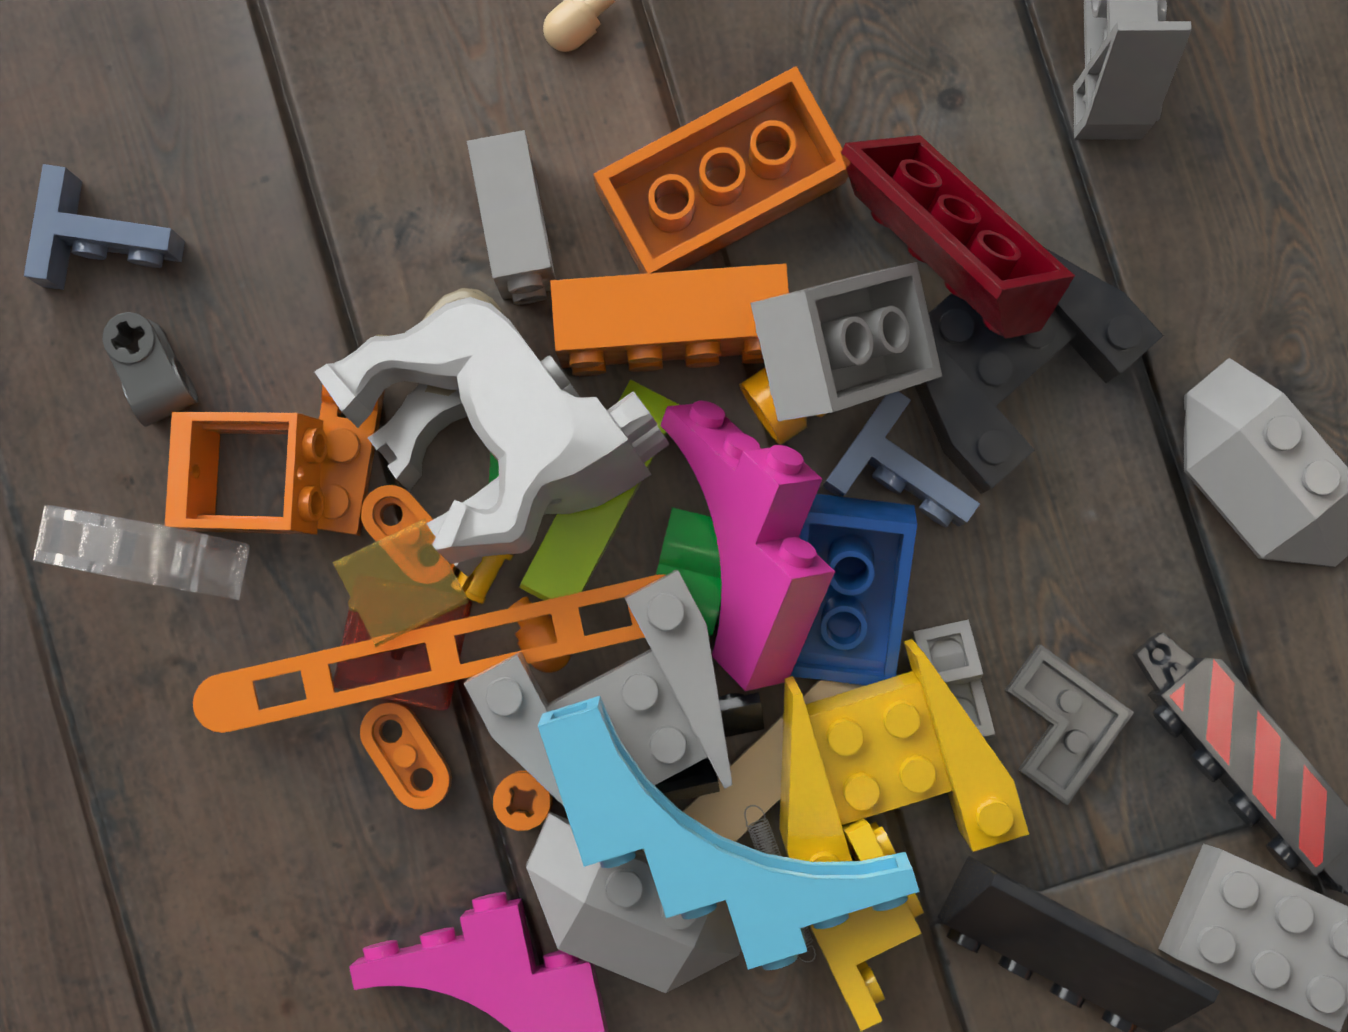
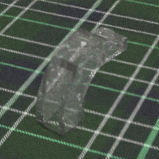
(141, 552)

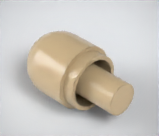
(573, 23)

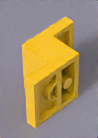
(866, 931)

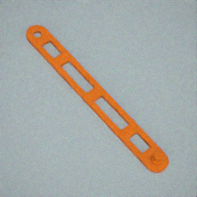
(231, 701)

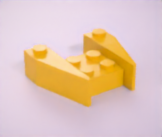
(883, 752)

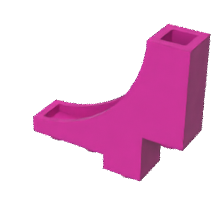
(767, 571)
(493, 971)

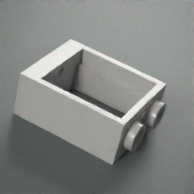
(512, 216)

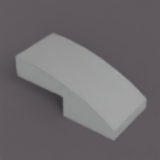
(956, 659)

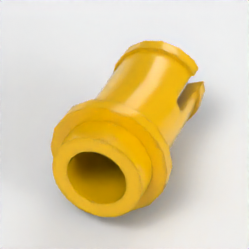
(481, 579)

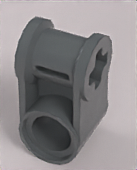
(152, 376)

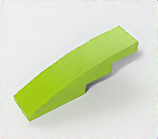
(581, 538)

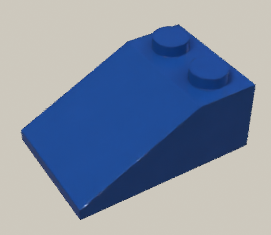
(865, 604)

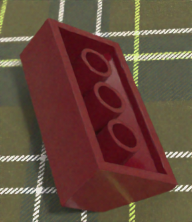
(958, 232)

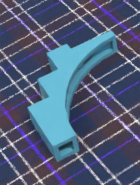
(693, 868)

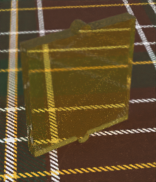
(399, 583)

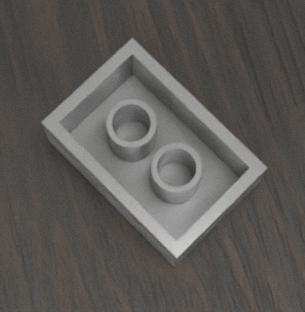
(846, 341)
(1263, 936)

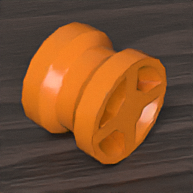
(528, 796)

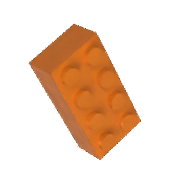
(722, 175)
(661, 317)

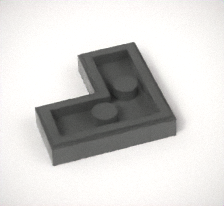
(1080, 718)

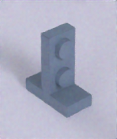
(59, 227)
(898, 469)

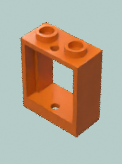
(195, 471)

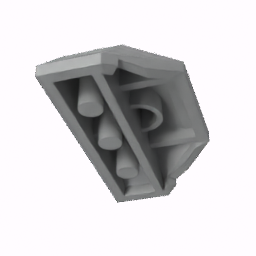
(1266, 468)
(618, 917)

